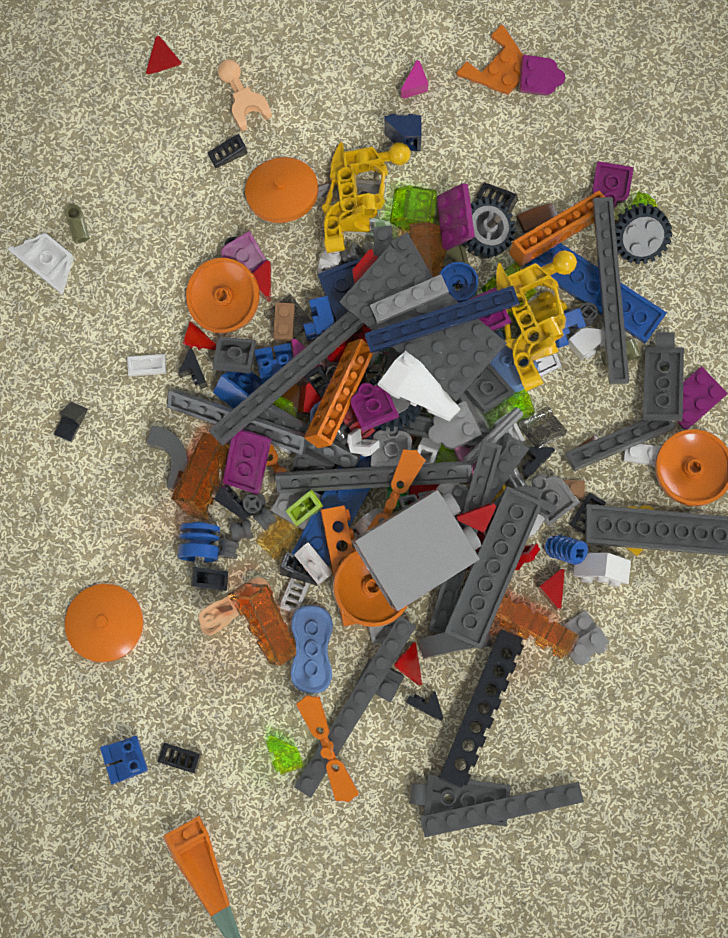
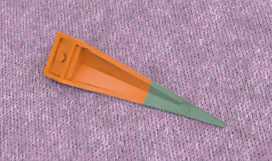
(195, 858)

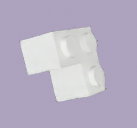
(604, 569)

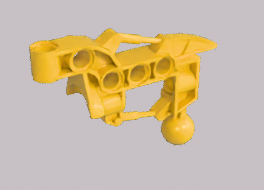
(355, 210)
(549, 329)

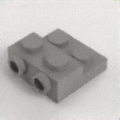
(590, 638)

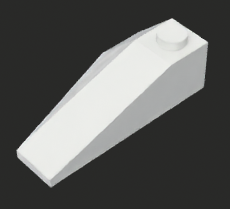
(412, 381)

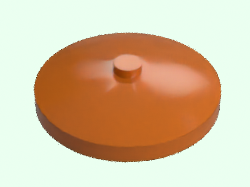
(281, 190)
(222, 295)
(693, 467)
(359, 594)
(104, 623)

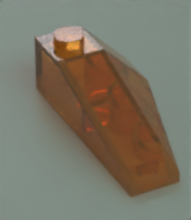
(429, 245)

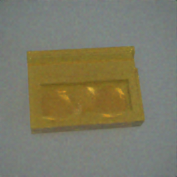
(279, 539)

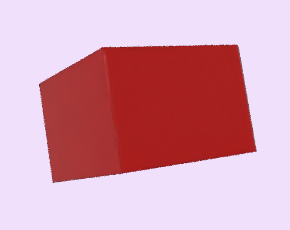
(263, 278)
(307, 398)
(478, 517)
(553, 589)

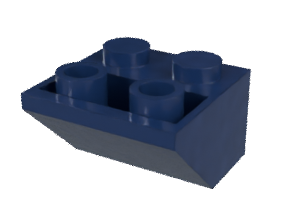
(404, 129)

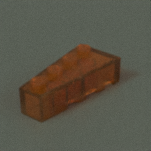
(200, 477)
(265, 621)
(536, 628)

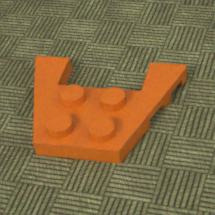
(504, 69)

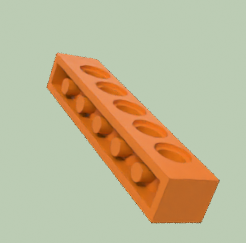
(554, 231)
(339, 394)
(330, 516)

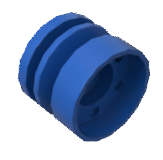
(463, 275)
(198, 537)

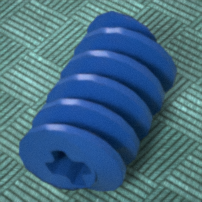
(566, 549)

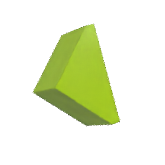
(304, 508)

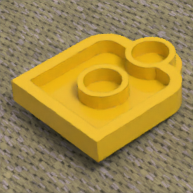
(544, 307)

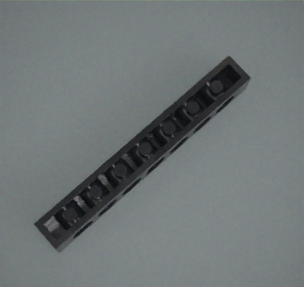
(449, 773)

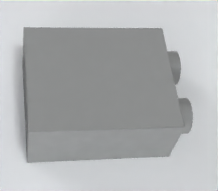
(417, 548)

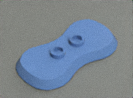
(505, 366)
(311, 666)

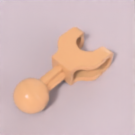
(244, 99)
(222, 612)

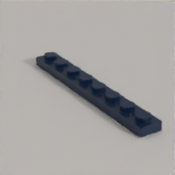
(442, 319)

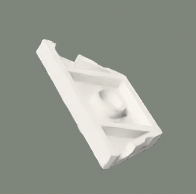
(46, 259)

